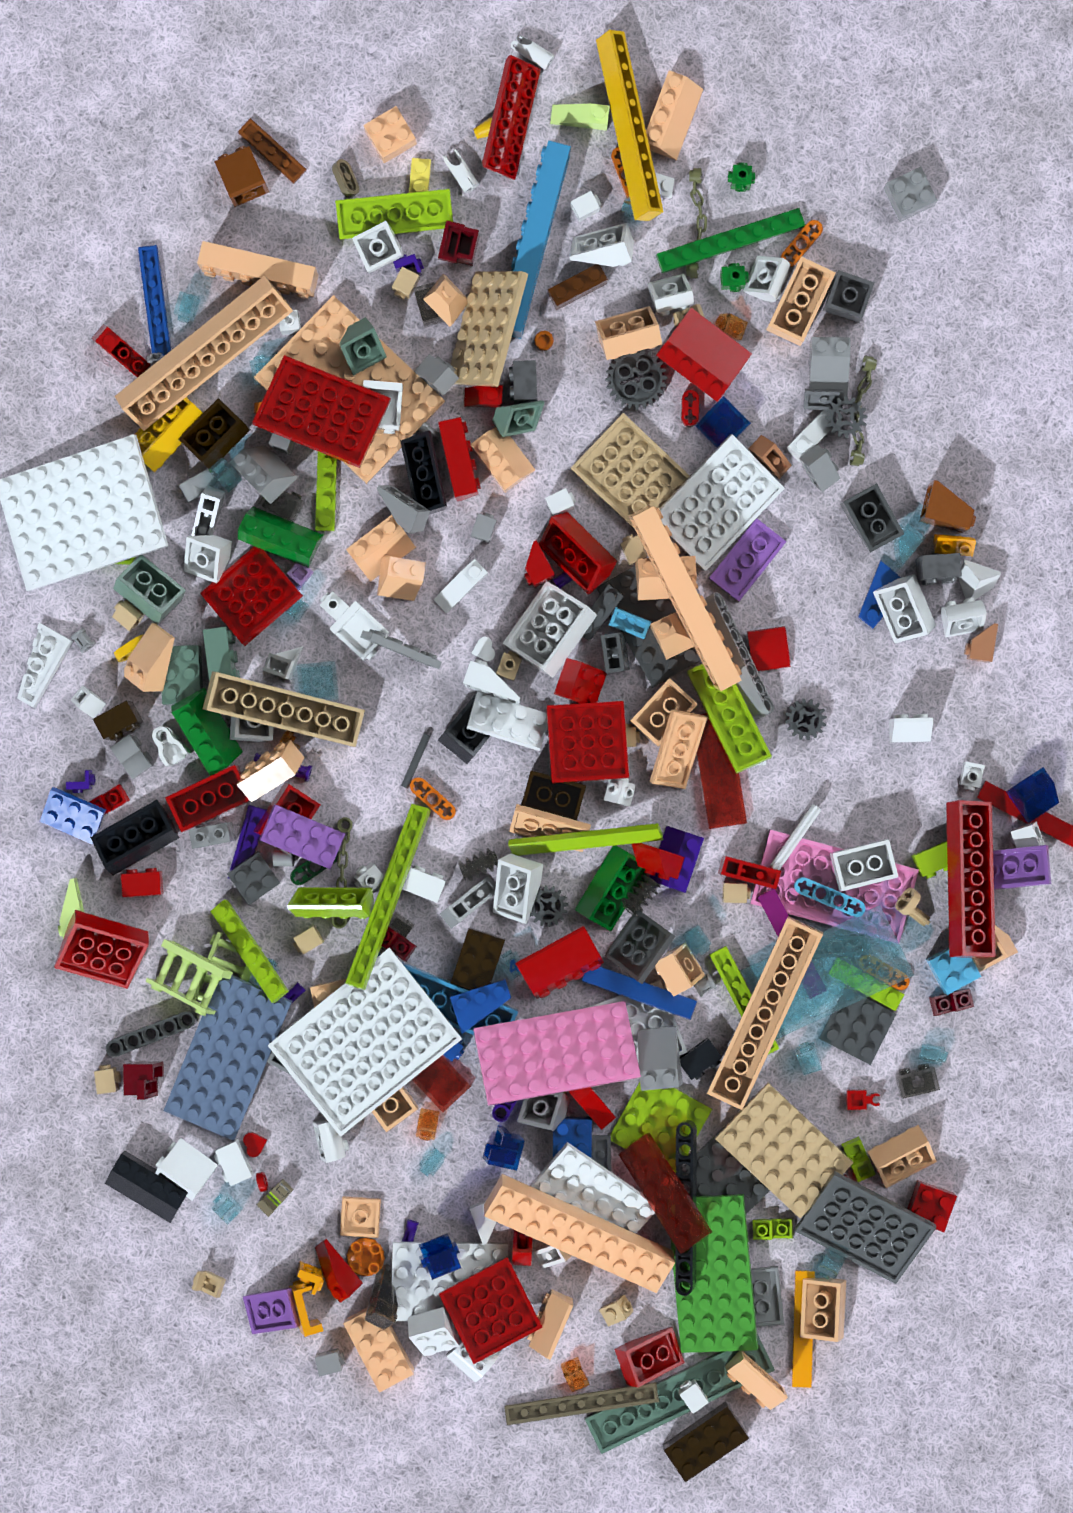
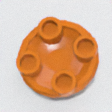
(365, 1256)

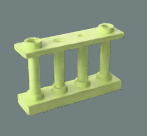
(203, 965)
(243, 971)

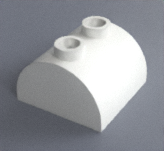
(378, 247)
(767, 278)
(670, 294)
(963, 617)
(329, 1142)
(462, 1360)

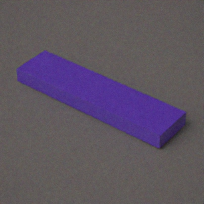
(248, 838)

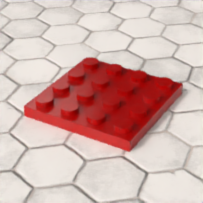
(251, 595)
(587, 741)
(490, 1310)

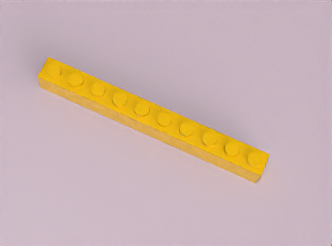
(629, 125)

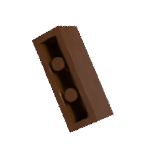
(577, 286)

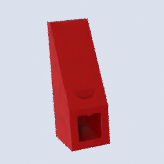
(120, 350)

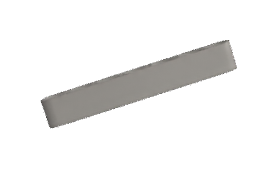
(751, 686)

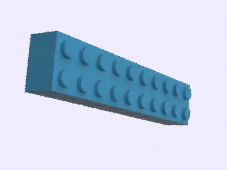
(539, 222)

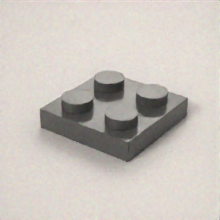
(253, 878)

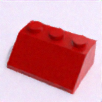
(292, 800)

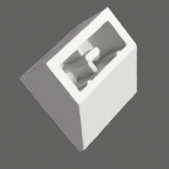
(910, 729)

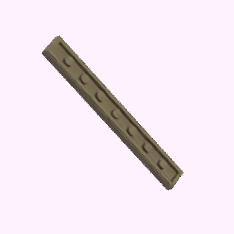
(581, 1403)

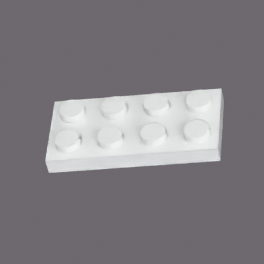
(508, 721)

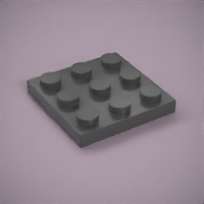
(639, 946)
(858, 1029)

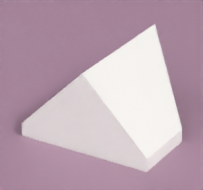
(977, 579)
(283, 663)

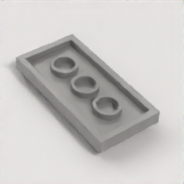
(406, 650)

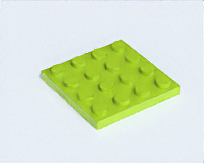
(659, 1114)

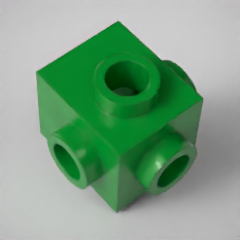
(738, 183)
(731, 283)

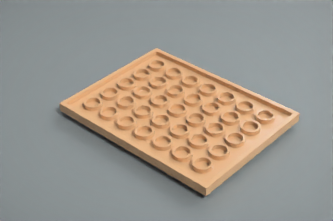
(319, 347)

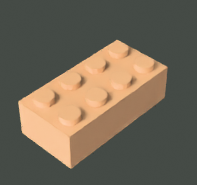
(801, 301)
(379, 1351)

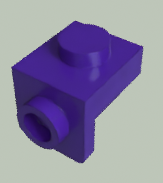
(407, 262)
(77, 787)

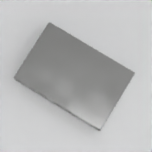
(767, 1296)

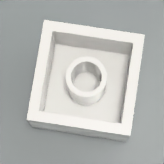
(433, 1331)

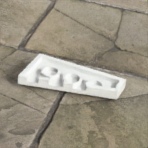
(45, 659)

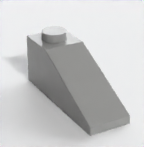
(404, 509)
(208, 511)
(468, 902)

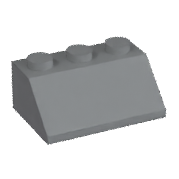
(263, 471)

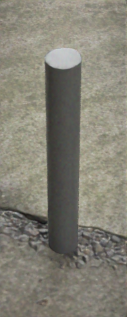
(415, 761)

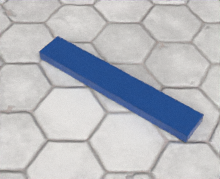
(154, 299)
(640, 992)

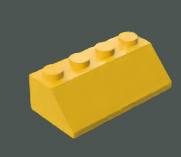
(162, 436)

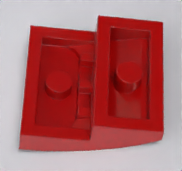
(769, 648)

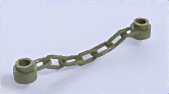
(695, 177)
(870, 365)
(342, 866)

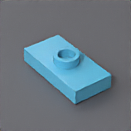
(629, 623)

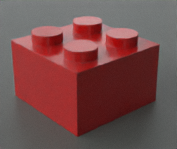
(580, 682)
(932, 1204)

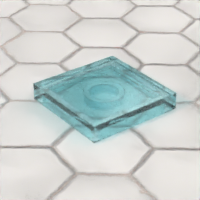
(318, 680)

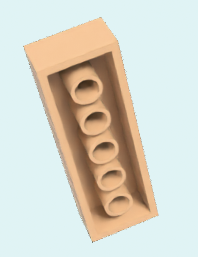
(251, 267)

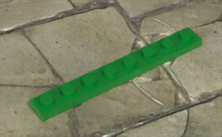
(730, 240)

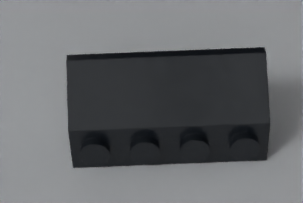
(424, 472)
(134, 837)
(141, 1184)

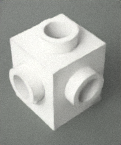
(620, 792)
(371, 872)

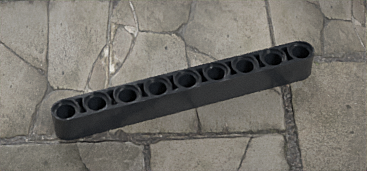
(690, 1179)

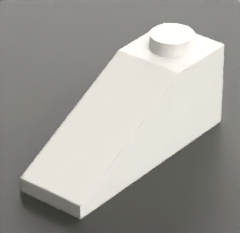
(810, 435)
(460, 586)

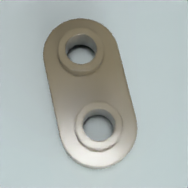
(345, 178)

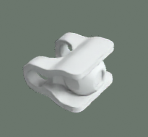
(171, 749)

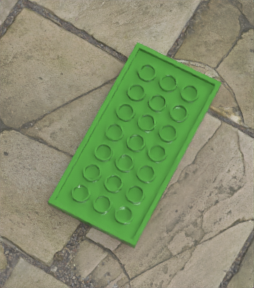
(721, 1306)

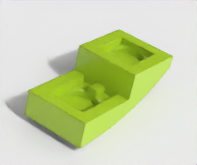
(861, 1163)

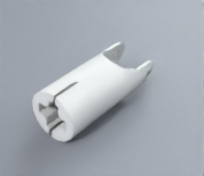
(533, 52)
(462, 173)

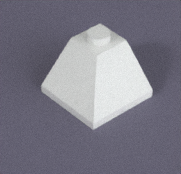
(207, 556)

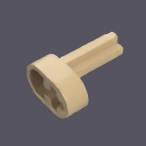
(907, 906)

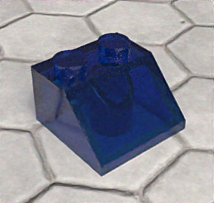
(721, 422)
(1034, 795)

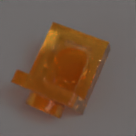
(731, 325)
(427, 1124)
(574, 1374)

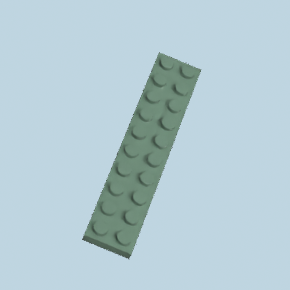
(621, 1425)

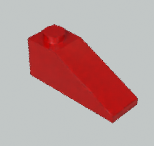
(749, 872)
(593, 1106)
(337, 1273)

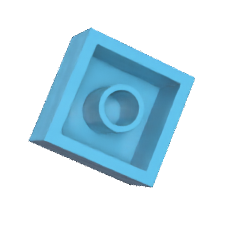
(952, 971)

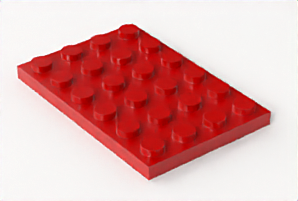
(321, 411)

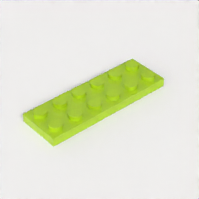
(402, 211)
(731, 721)

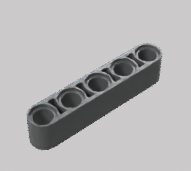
(144, 1039)

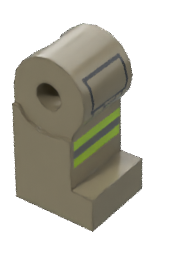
(275, 1197)

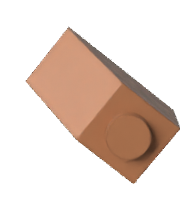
(770, 456)
(982, 645)

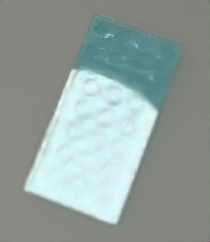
(846, 967)

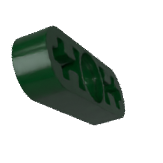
(305, 878)

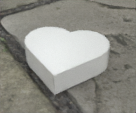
(484, 649)

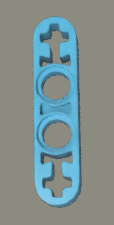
(830, 894)

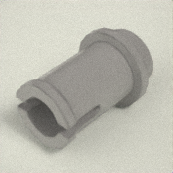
(425, 427)

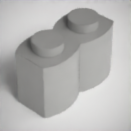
(132, 756)

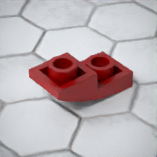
(111, 799)

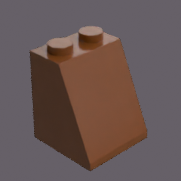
(241, 176)
(946, 509)

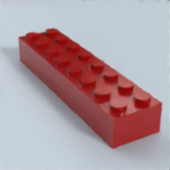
(970, 879)

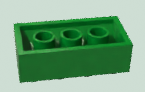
(279, 536)
(206, 732)
(610, 884)

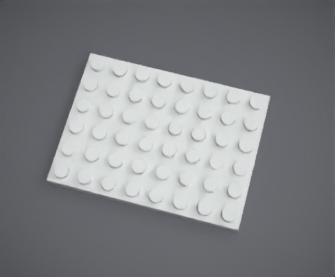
(81, 513)
(365, 1043)

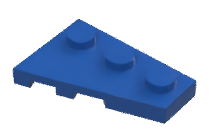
(870, 611)
(478, 1003)

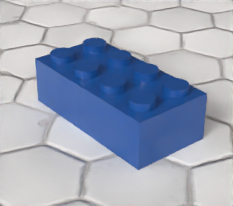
(576, 1132)

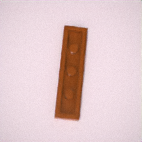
(272, 151)

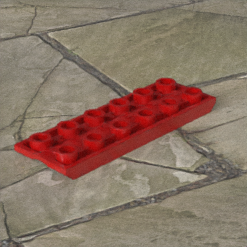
(511, 117)

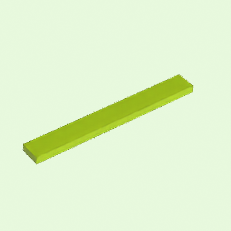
(586, 839)

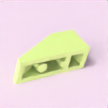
(581, 115)
(71, 903)

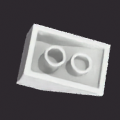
(604, 247)
(516, 887)

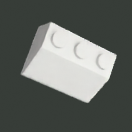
(905, 609)

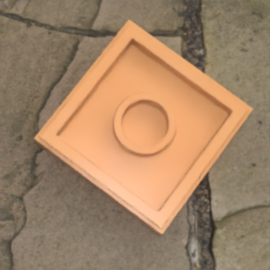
(360, 1217)

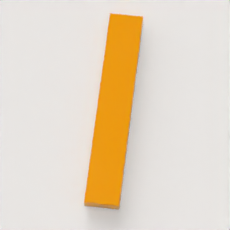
(801, 1346)

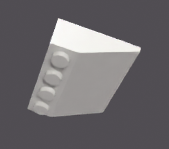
(550, 629)
(485, 680)

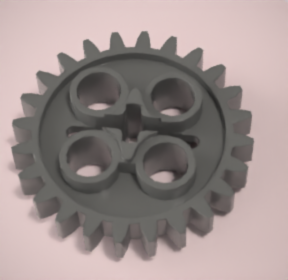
(641, 394)

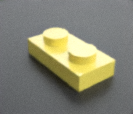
(419, 175)

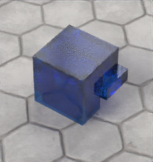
(505, 1150)
(439, 1256)

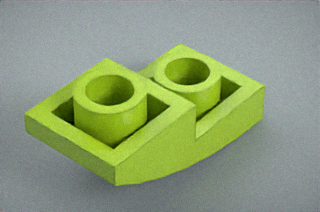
(772, 1228)

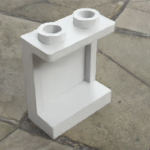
(391, 419)
(350, 627)
(186, 1167)

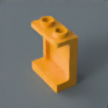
(307, 1327)

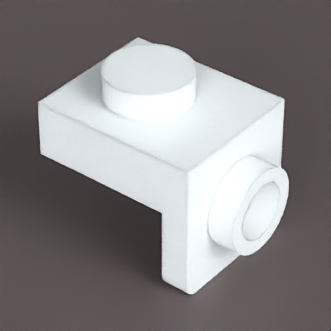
(665, 185)

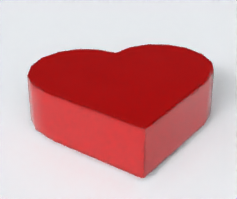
(254, 1143)

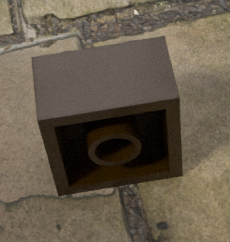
(118, 720)

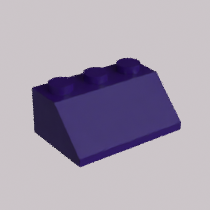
(685, 845)

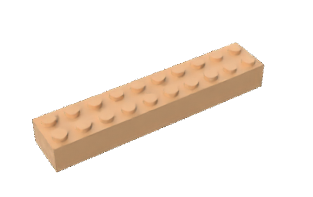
(203, 353)
(684, 597)
(765, 1013)
(579, 1233)

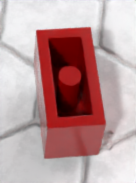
(142, 883)

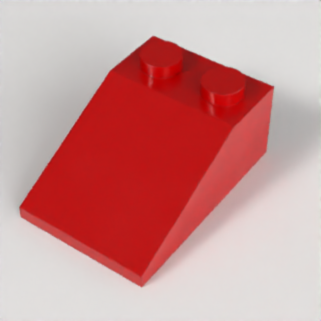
(649, 1357)

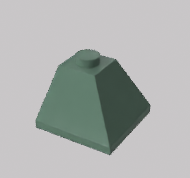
(361, 346)
(517, 418)

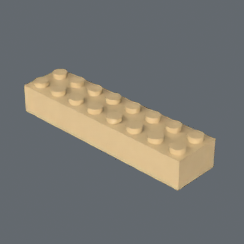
(283, 709)

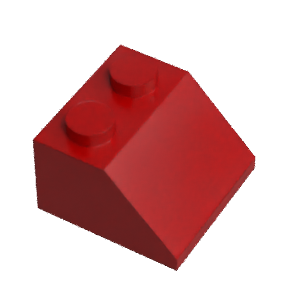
(537, 567)
(658, 861)

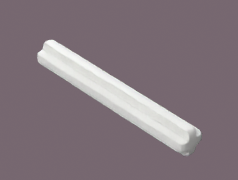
(795, 837)

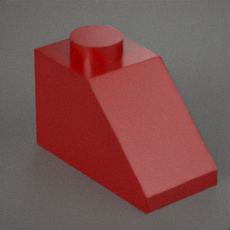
(483, 396)
(522, 1249)

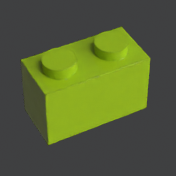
(931, 860)

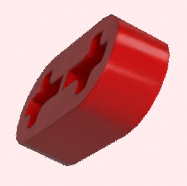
(685, 407)

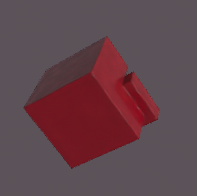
(458, 244)
(142, 1078)

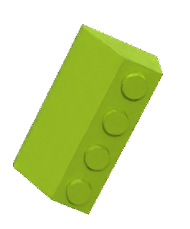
(332, 902)

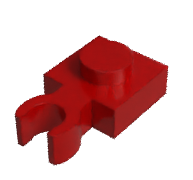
(859, 1099)

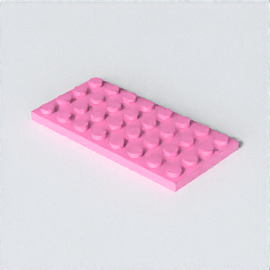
(814, 862)
(556, 1053)

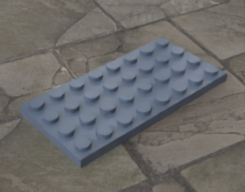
(227, 1057)

